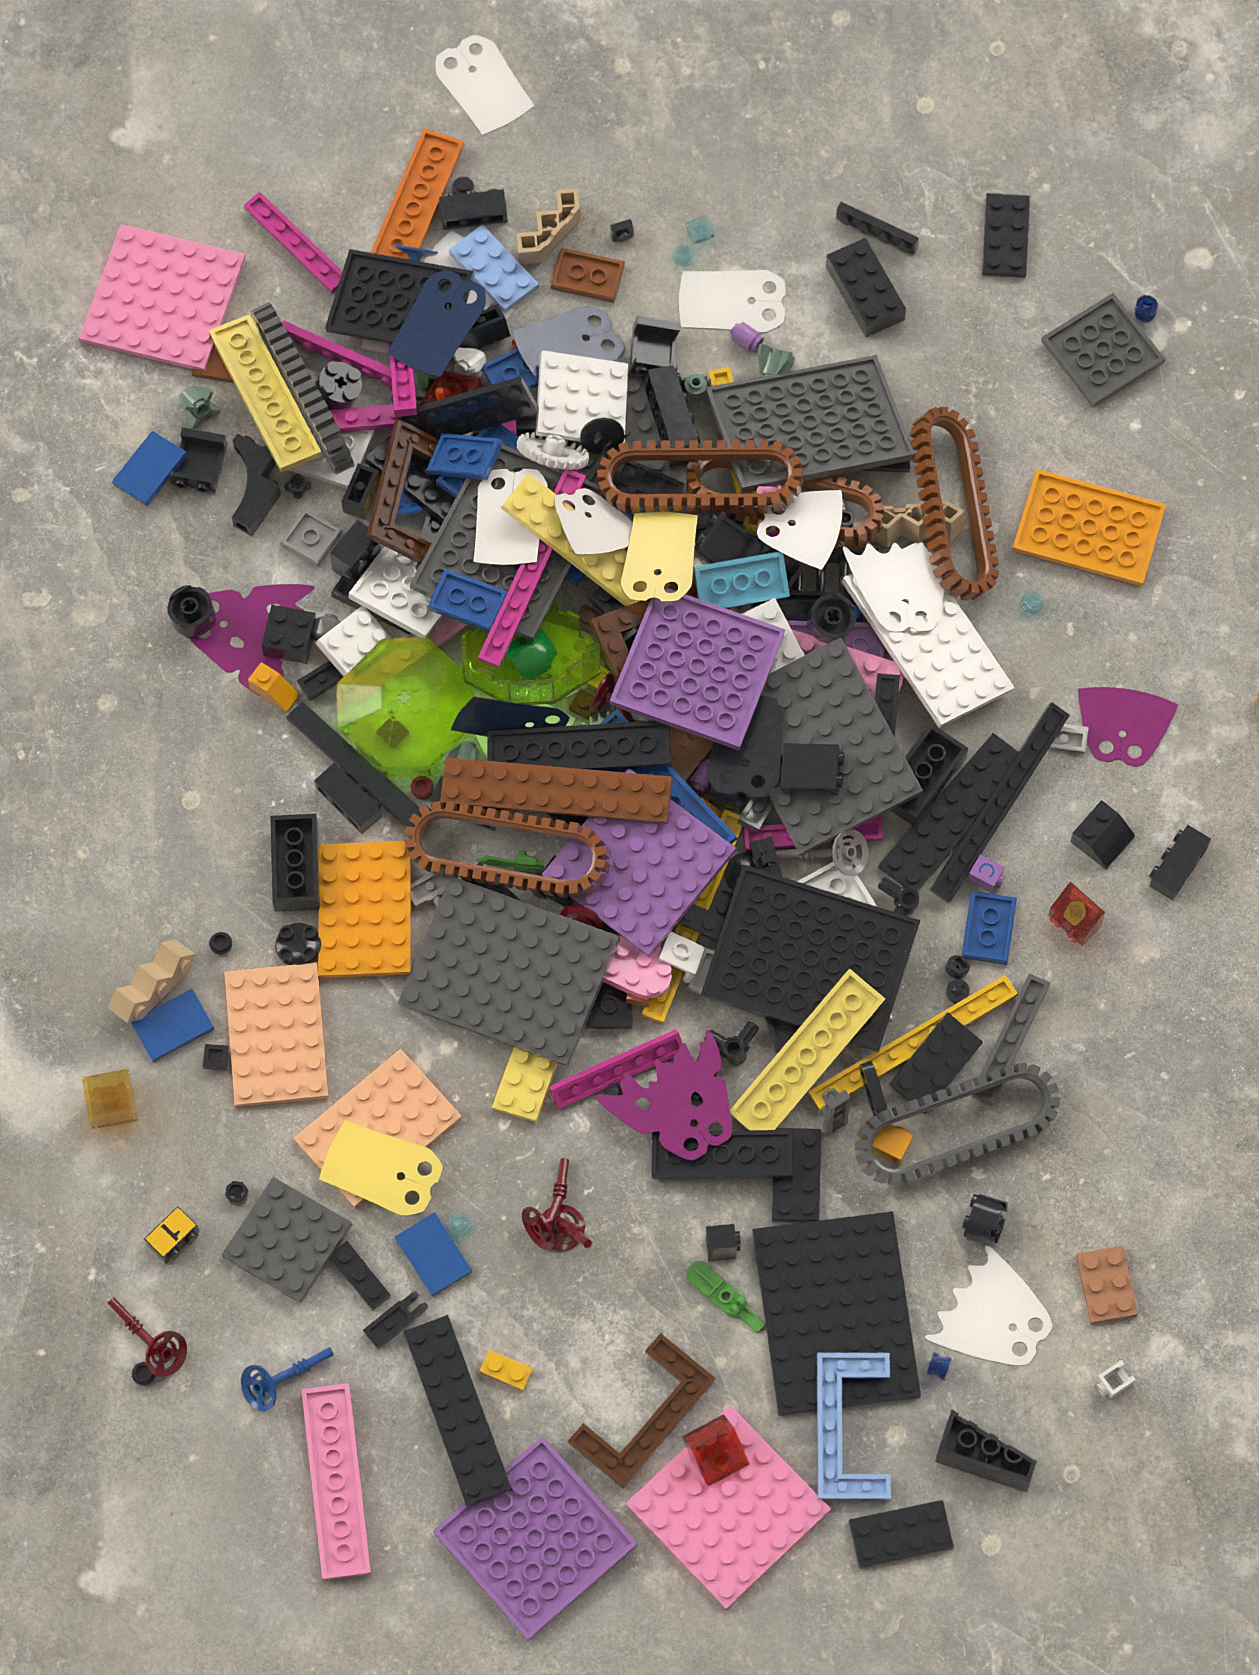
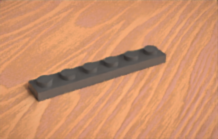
(1014, 1032)

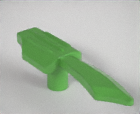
(521, 862)

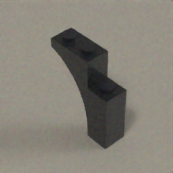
(260, 491)

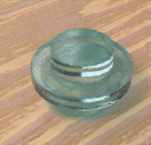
(683, 255)
(1031, 602)
(459, 1224)

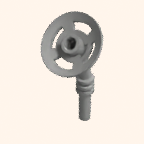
(842, 852)

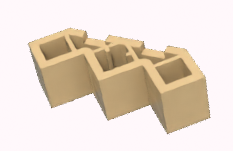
(551, 227)
(910, 524)
(152, 981)

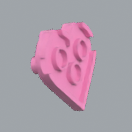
(638, 973)

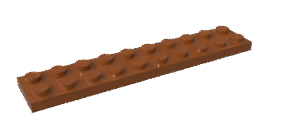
(557, 790)

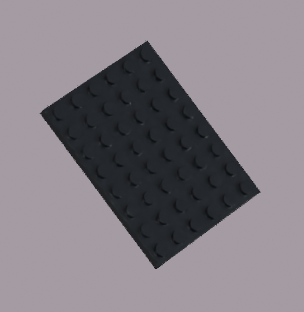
(795, 942)
(835, 1292)

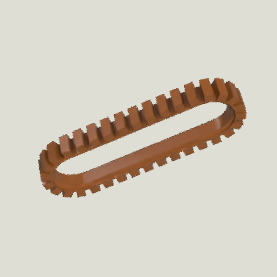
(852, 493)
(974, 499)
(706, 501)
(514, 822)

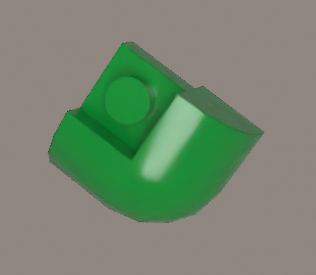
(532, 657)

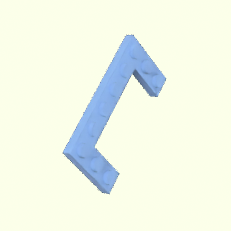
(830, 1371)

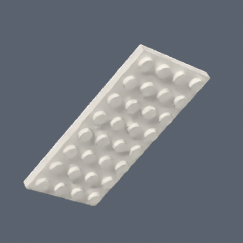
(943, 665)

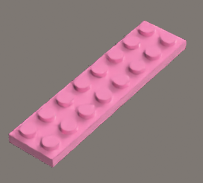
(336, 1481)

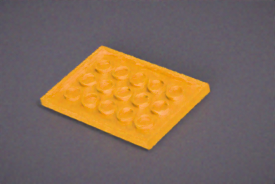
(1089, 527)
(364, 909)

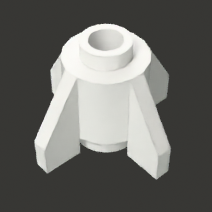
(468, 362)

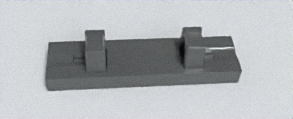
(835, 1110)

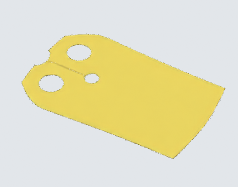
(661, 543)
(368, 1167)

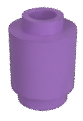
(746, 337)
(700, 781)

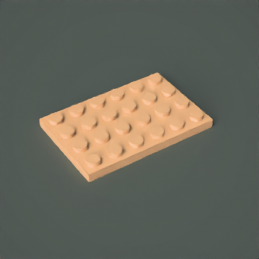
(276, 1035)
(391, 1101)

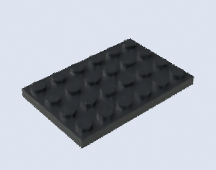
(379, 294)

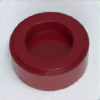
(422, 787)

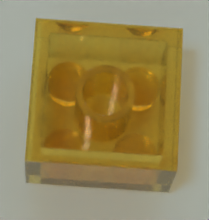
(110, 1098)

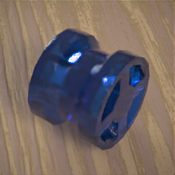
(1143, 313)
(939, 1366)

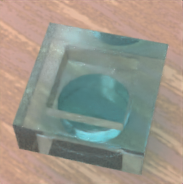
(699, 229)

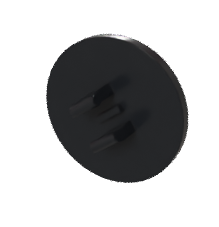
(601, 434)

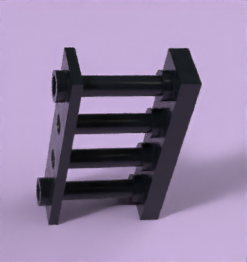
(837, 556)

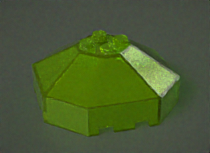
(572, 667)
(397, 735)

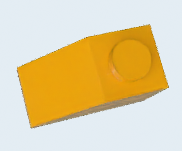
(273, 687)
(892, 1143)

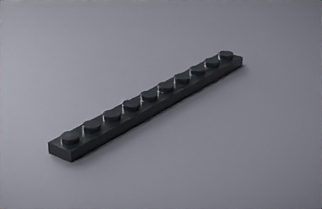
(999, 802)

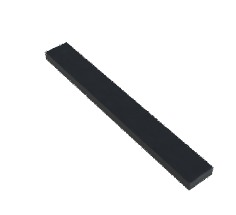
(358, 766)

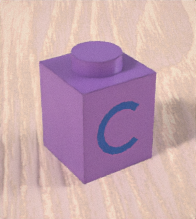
(987, 874)

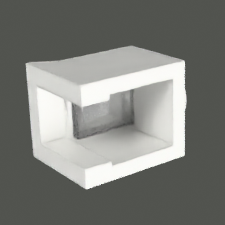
(1114, 1381)

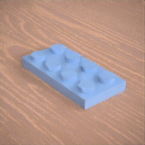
(494, 268)

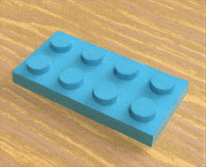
(742, 580)

